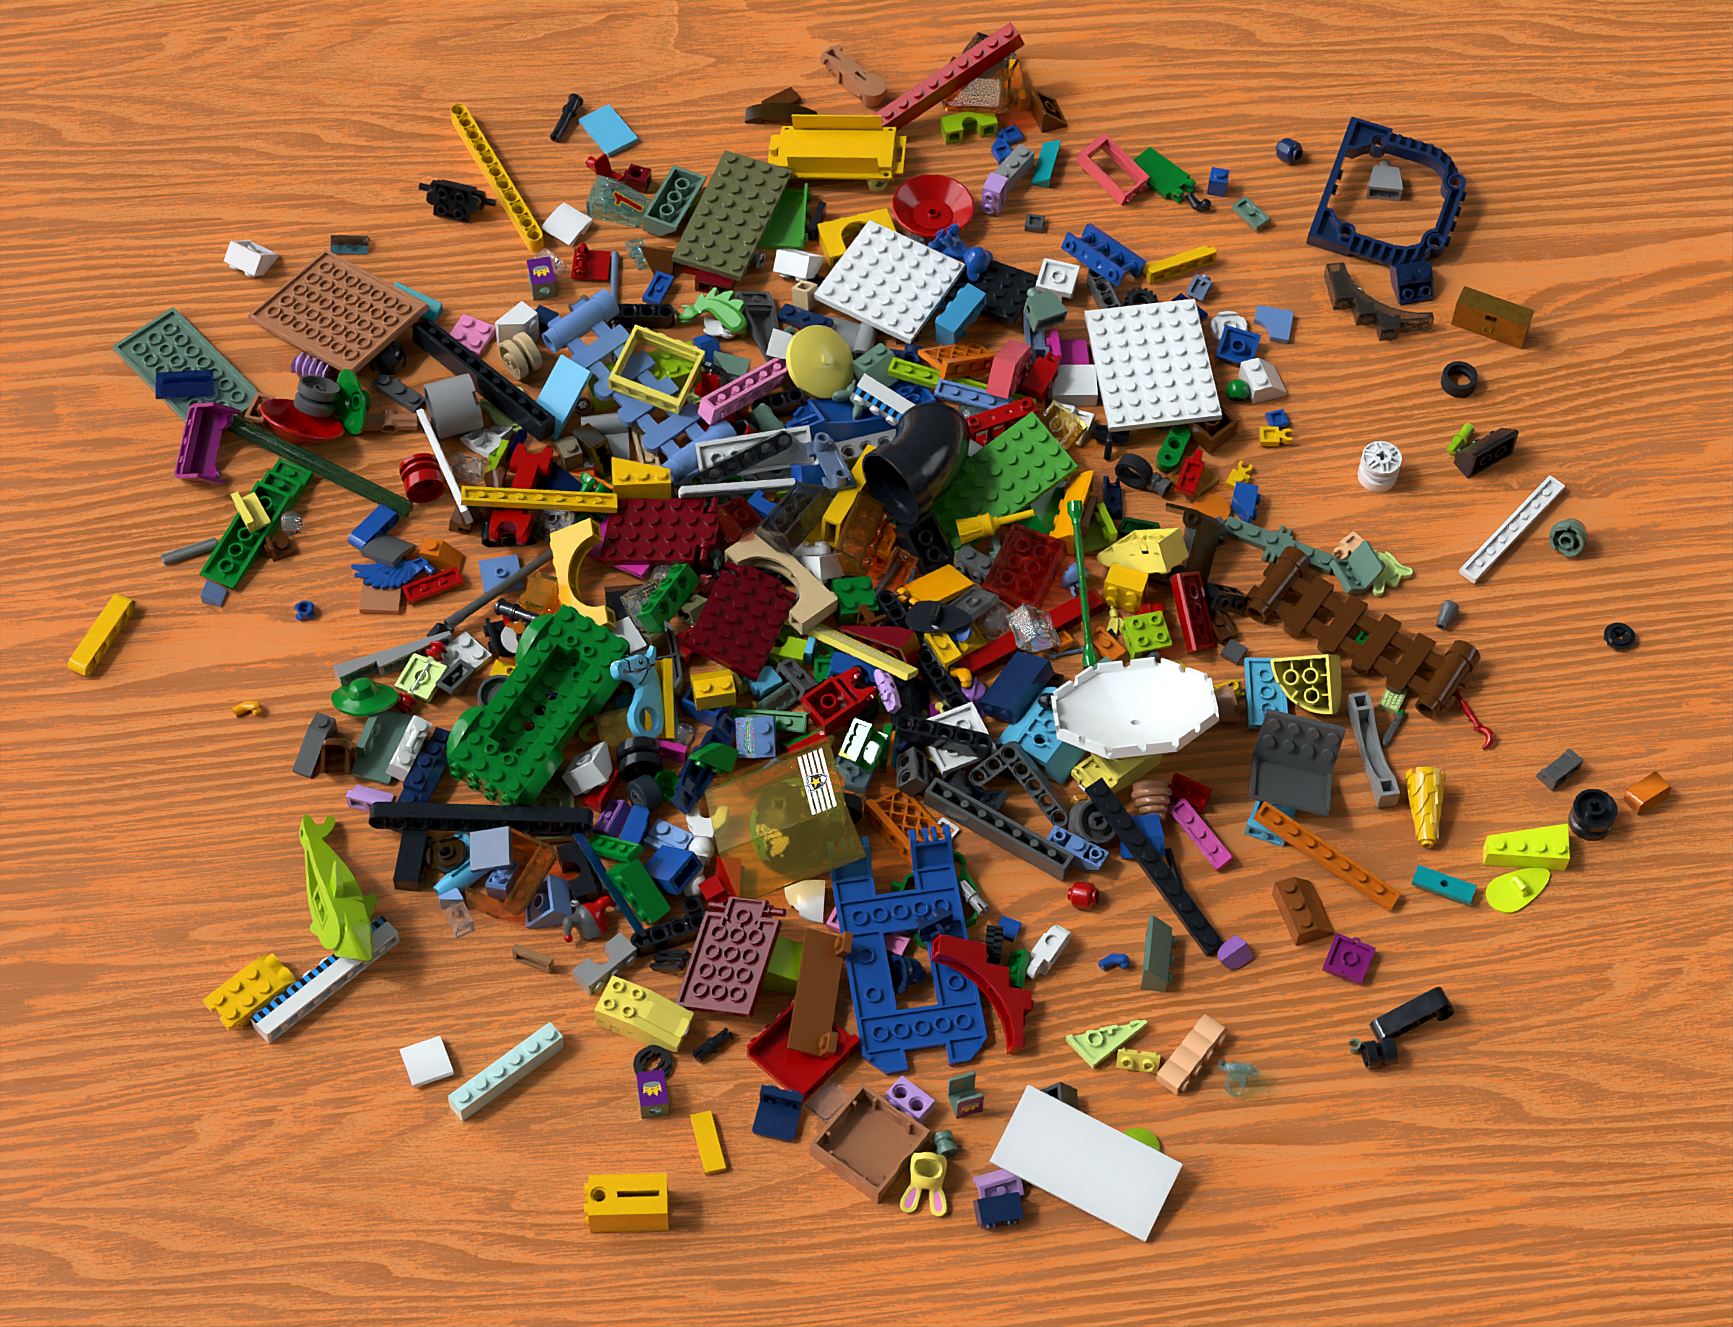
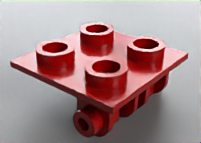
(590, 264)

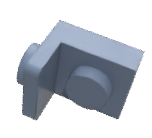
(1199, 287)

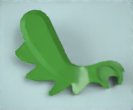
(722, 307)

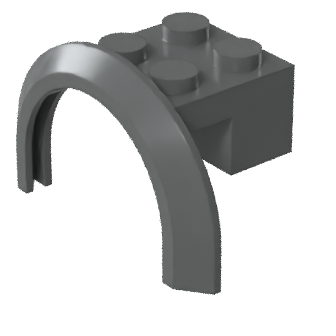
(678, 683)

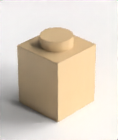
(804, 295)

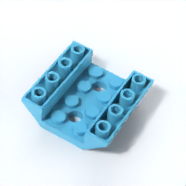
(1053, 754)

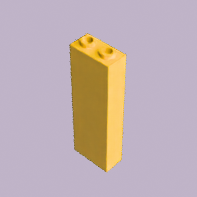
(838, 511)

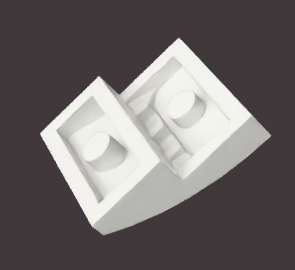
(566, 224)
(426, 1061)

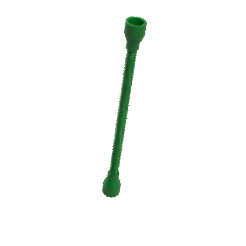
(1075, 511)

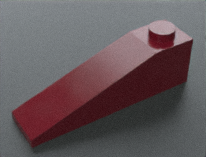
(893, 641)

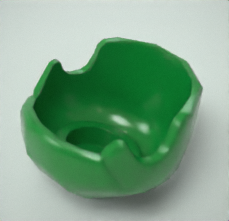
(667, 782)

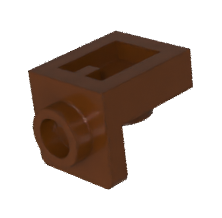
(279, 548)

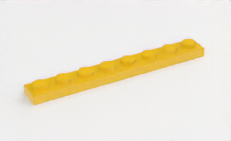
(538, 499)

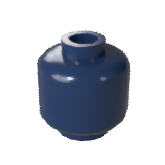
(1289, 150)

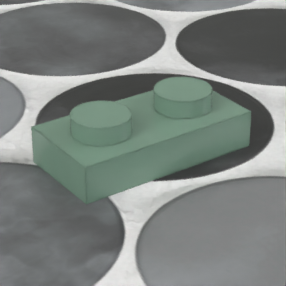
(1250, 213)

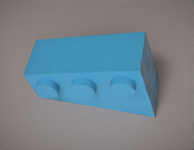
(959, 314)

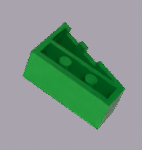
(638, 890)

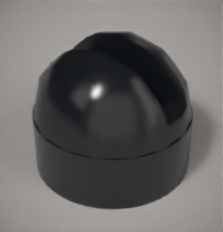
(1045, 700)

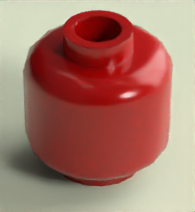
(1083, 895)

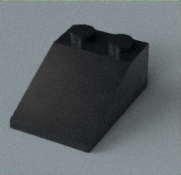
(927, 543)

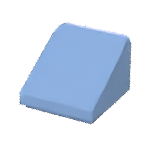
(449, 898)

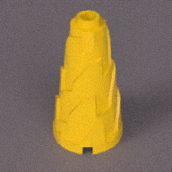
(1425, 800)

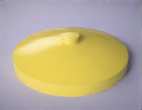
(819, 361)

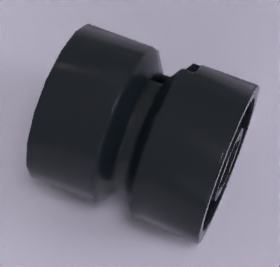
(1386, 1053)

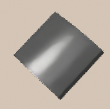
(388, 550)

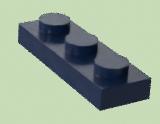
(802, 318)

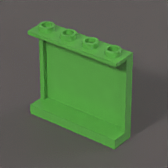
(789, 222)

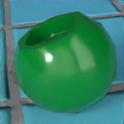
(1237, 390)

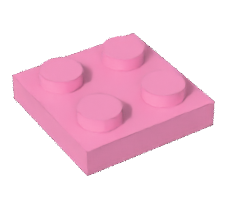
(473, 333)

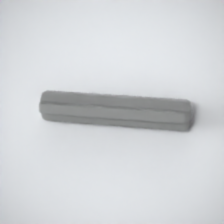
(189, 551)

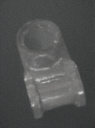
(467, 467)

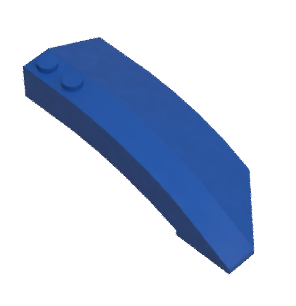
(836, 417)

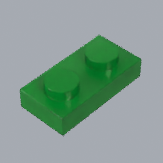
(1018, 965)

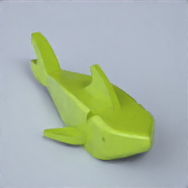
(334, 896)

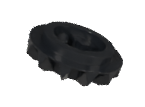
(1619, 629)

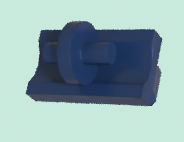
(940, 924)

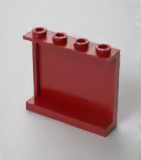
(793, 1068)

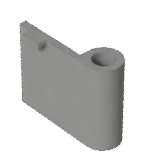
(857, 336)
(613, 431)

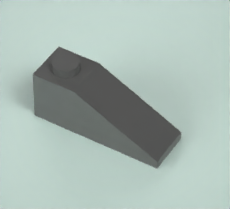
(309, 756)

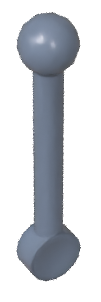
(1053, 655)

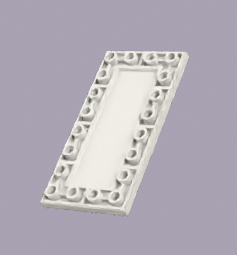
(1086, 1163)

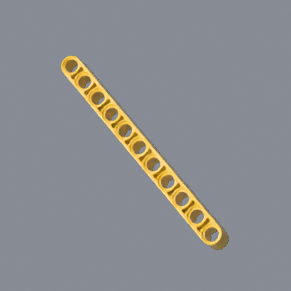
(497, 178)

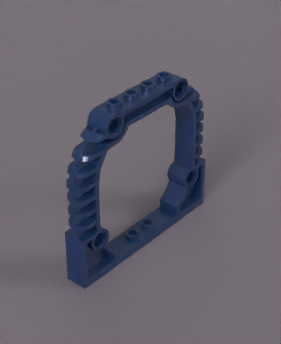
(1362, 139)

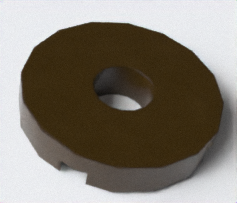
(453, 860)

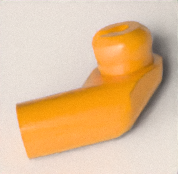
(963, 674)
(245, 706)

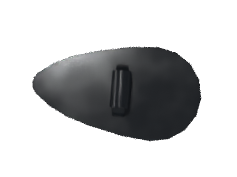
(936, 617)

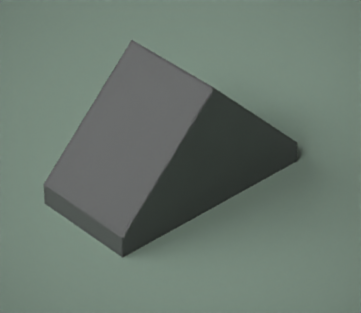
(457, 678)

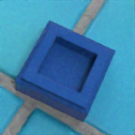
(1277, 419)
(1011, 928)

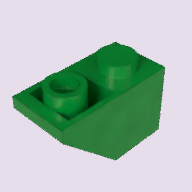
(717, 756)

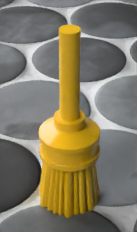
(986, 525)

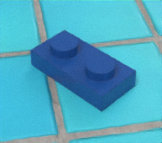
(658, 288)

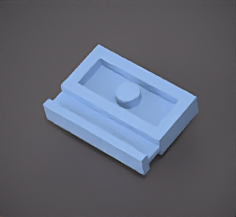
(667, 834)

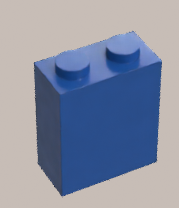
(673, 868)

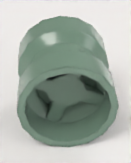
(945, 1144)

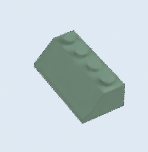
(672, 201)

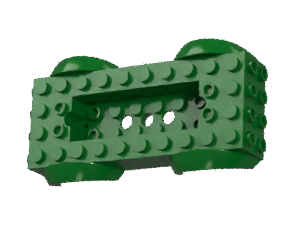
(556, 654)

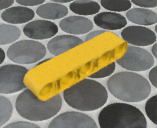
(101, 634)

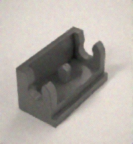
(797, 676)
(1560, 769)

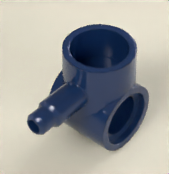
(909, 354)

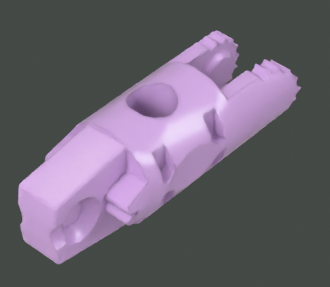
(887, 690)

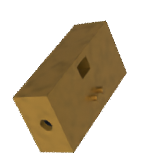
(1492, 317)

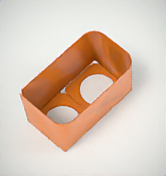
(1646, 793)

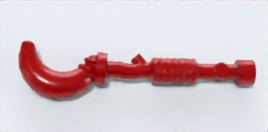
(1478, 727)

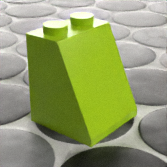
(784, 966)

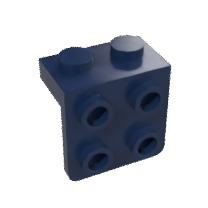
(778, 1113)

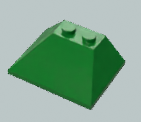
(1044, 510)

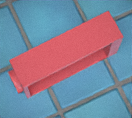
(1104, 143)

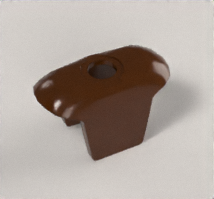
(349, 754)

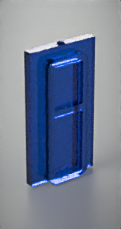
(184, 384)

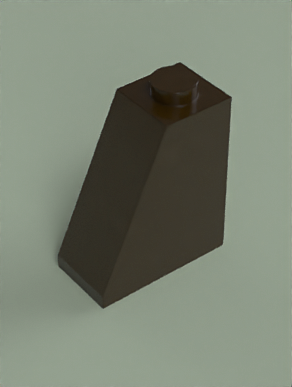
(595, 449)

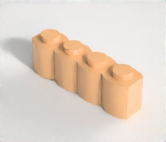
(1190, 1054)

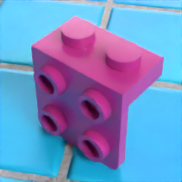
(1071, 351)

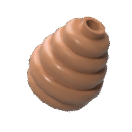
(1152, 797)

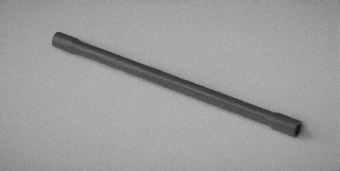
(459, 616)

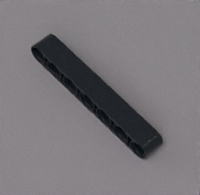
(738, 457)

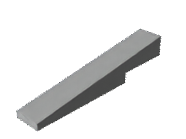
(387, 660)

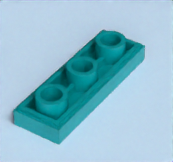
(1434, 882)

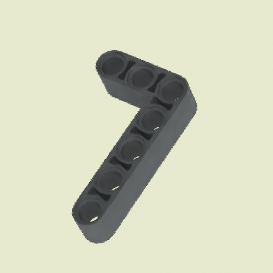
(1025, 778)

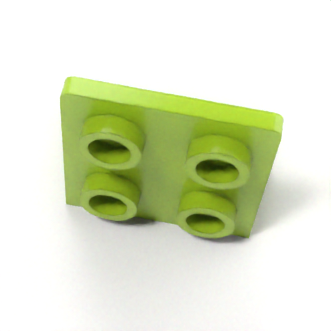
(1102, 531)
(1145, 633)

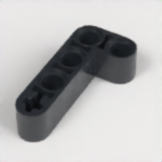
(668, 930)
(1413, 1014)

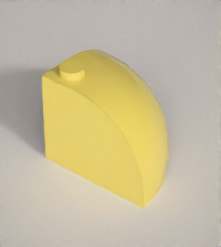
(1310, 681)

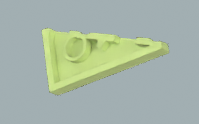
(1099, 1044)

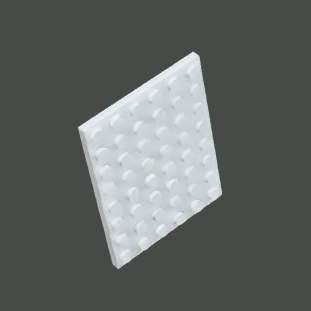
(1152, 365)

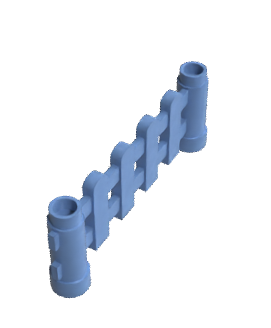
(592, 316)

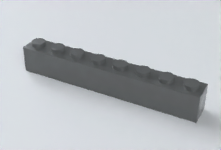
(999, 829)

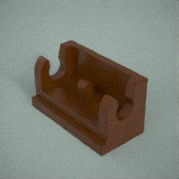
(457, 521)

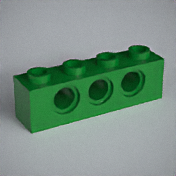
(668, 598)

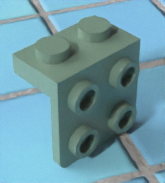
(764, 419)
(1358, 570)

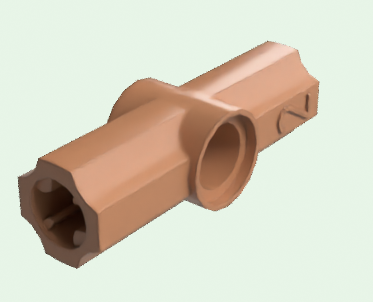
(390, 421)

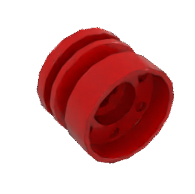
(422, 478)

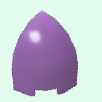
(1234, 953)

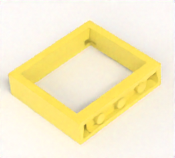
(647, 394)

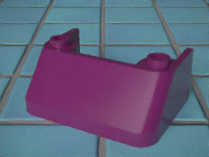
(201, 442)

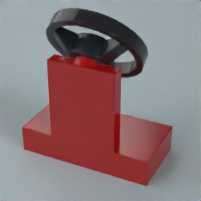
(710, 380)

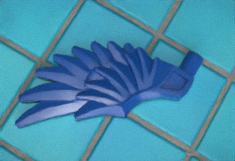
(385, 576)

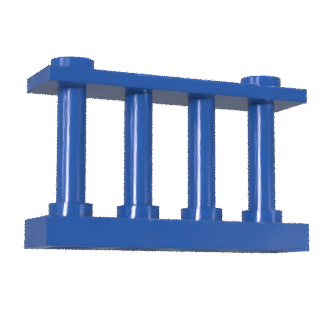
(1103, 254)

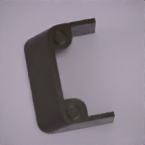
(1203, 546)

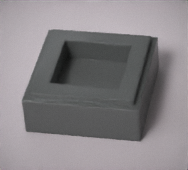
(1034, 223)
(1233, 651)

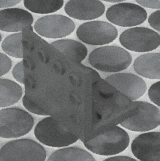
(1295, 762)

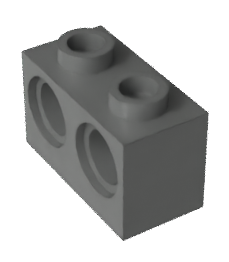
(912, 771)

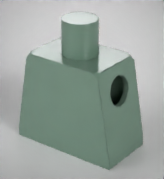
(1044, 310)

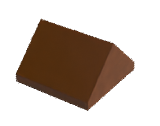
(1046, 111)

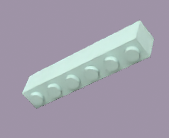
(506, 1071)

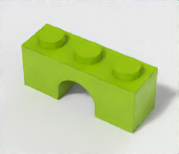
(954, 125)
(792, 649)

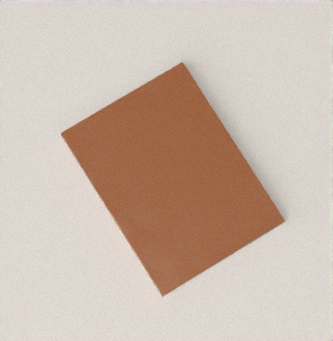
(338, 312)

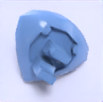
(1070, 578)

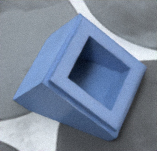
(213, 594)

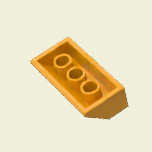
(1079, 488)

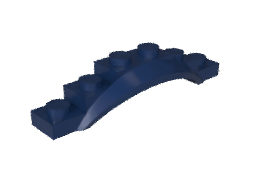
(426, 770)
(694, 778)

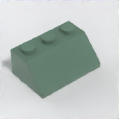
(1157, 955)

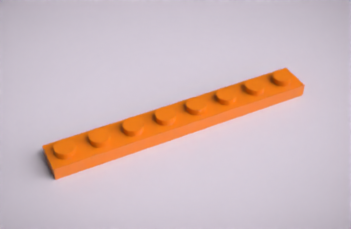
(1327, 856)

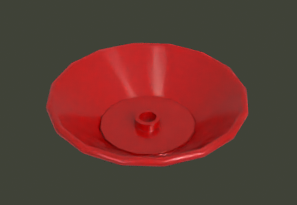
(932, 203)
(297, 426)

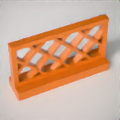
(959, 359)
(895, 832)

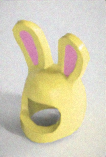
(926, 1172)

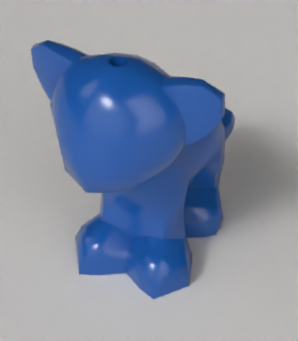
(951, 245)

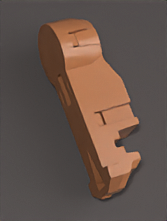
(856, 80)

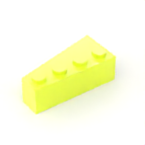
(1529, 848)

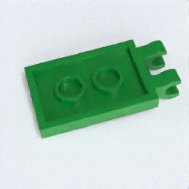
(1164, 176)

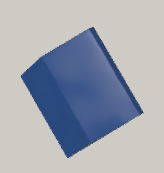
(1237, 345)

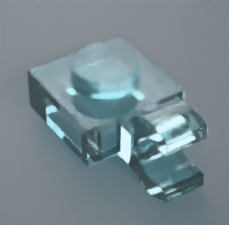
(634, 252)

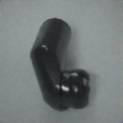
(1198, 205)

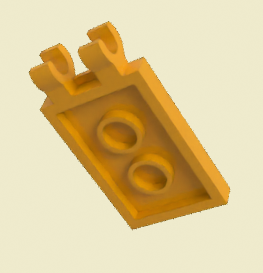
(937, 586)

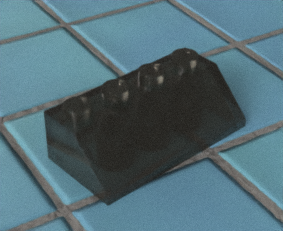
(794, 517)

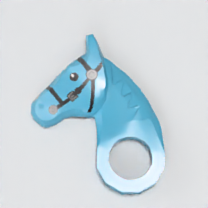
(648, 692)

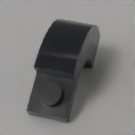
(993, 799)

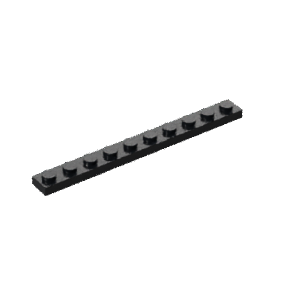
(1154, 866)

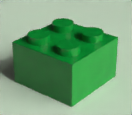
(851, 595)

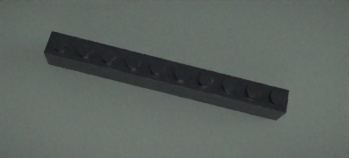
(486, 380)

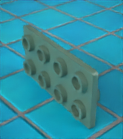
(378, 745)

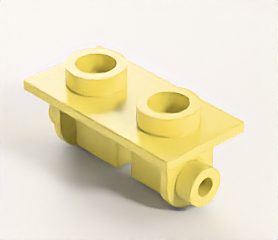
(1142, 1062)

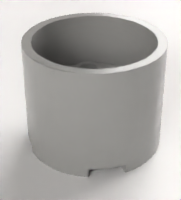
(453, 406)

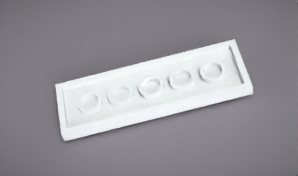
(715, 450)

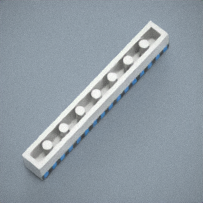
(888, 403)
(318, 985)

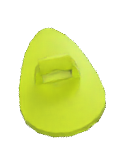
(1516, 889)

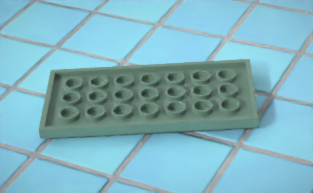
(175, 345)

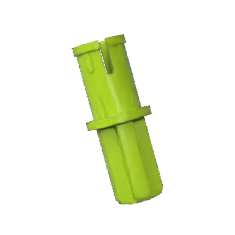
(1460, 438)

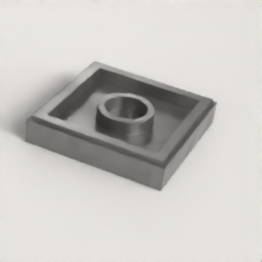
(976, 601)

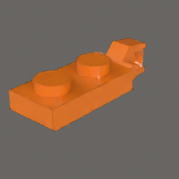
(1105, 643)

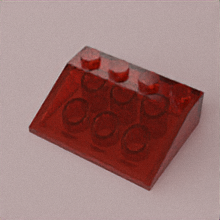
(1025, 567)

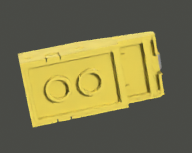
(1147, 550)
(1116, 772)
(642, 1015)

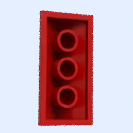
(1192, 611)

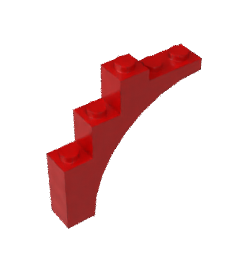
(993, 980)

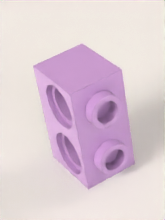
(994, 194)
(913, 1098)

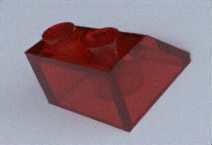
(737, 519)

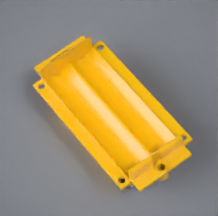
(838, 148)

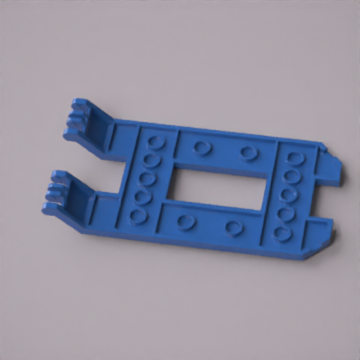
(883, 1029)

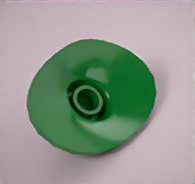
(352, 402)
(364, 697)

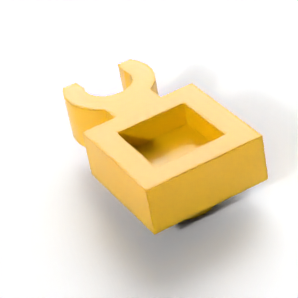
(1272, 436)
(1239, 475)

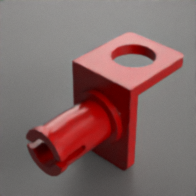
(602, 167)

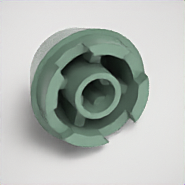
(1568, 537)

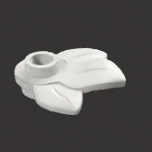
(716, 328)

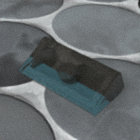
(349, 244)

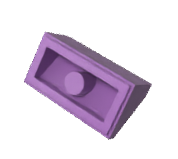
(612, 818)

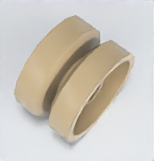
(520, 355)

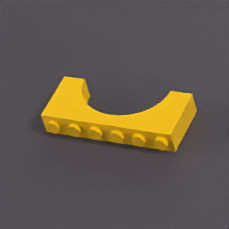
(569, 550)

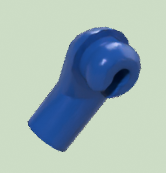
(1121, 959)

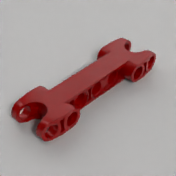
(527, 469)

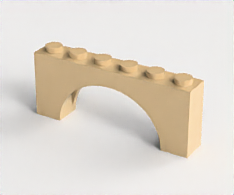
(814, 600)

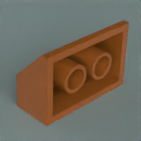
(1301, 910)

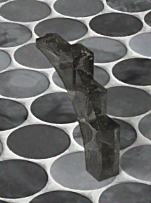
(1387, 320)

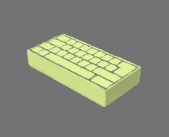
(1392, 702)

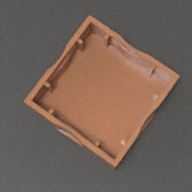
(869, 1143)

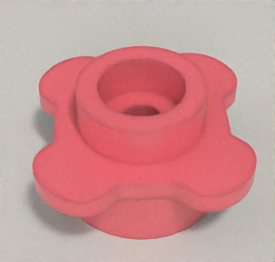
(704, 579)

